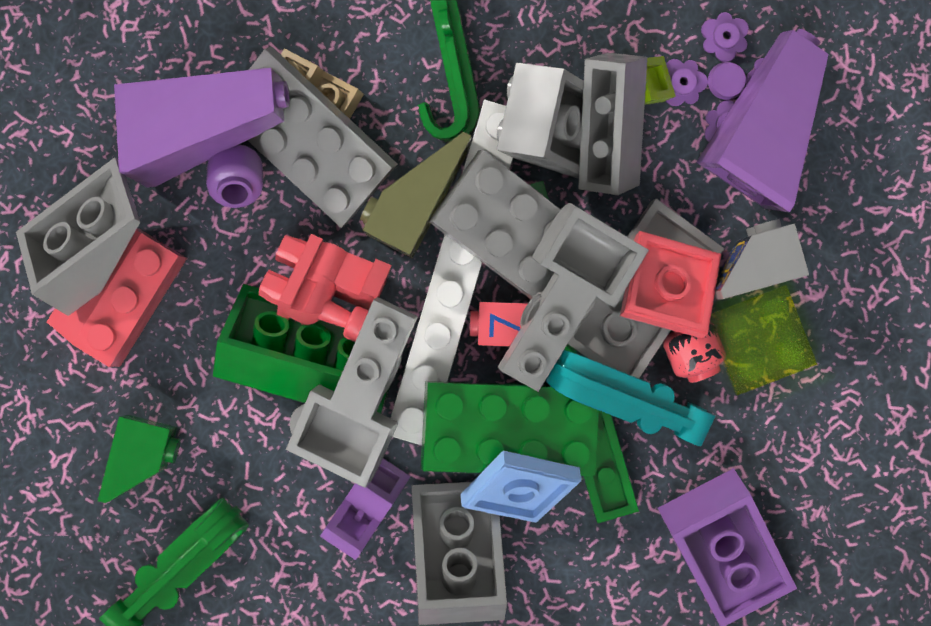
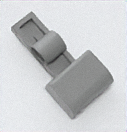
(587, 264)
(343, 426)

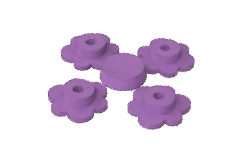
(724, 80)

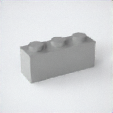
(612, 123)

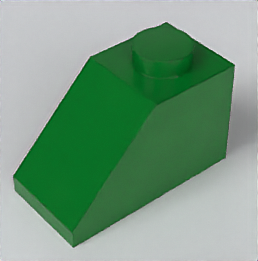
(137, 453)

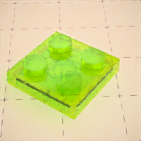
(762, 340)

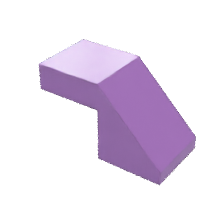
(364, 510)

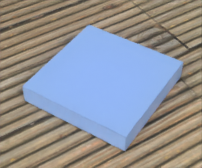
(520, 486)

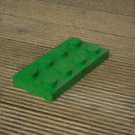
(477, 421)

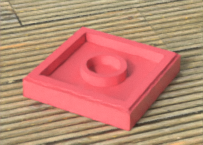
(673, 286)

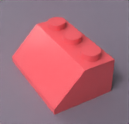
(117, 315)

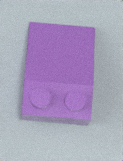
(727, 547)

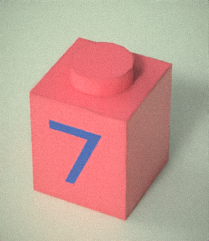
(496, 323)

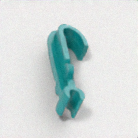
(628, 397)

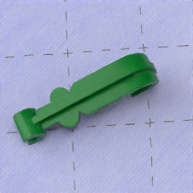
(458, 74)
(179, 564)

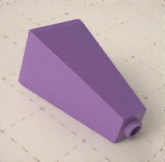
(187, 120)
(770, 124)

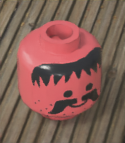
(695, 356)

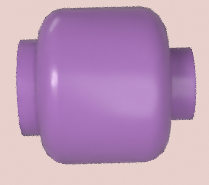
(235, 177)

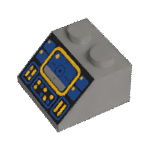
(761, 260)

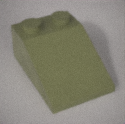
(407, 205)

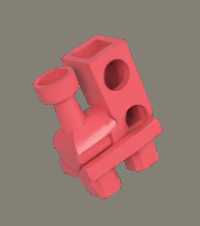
(317, 276)

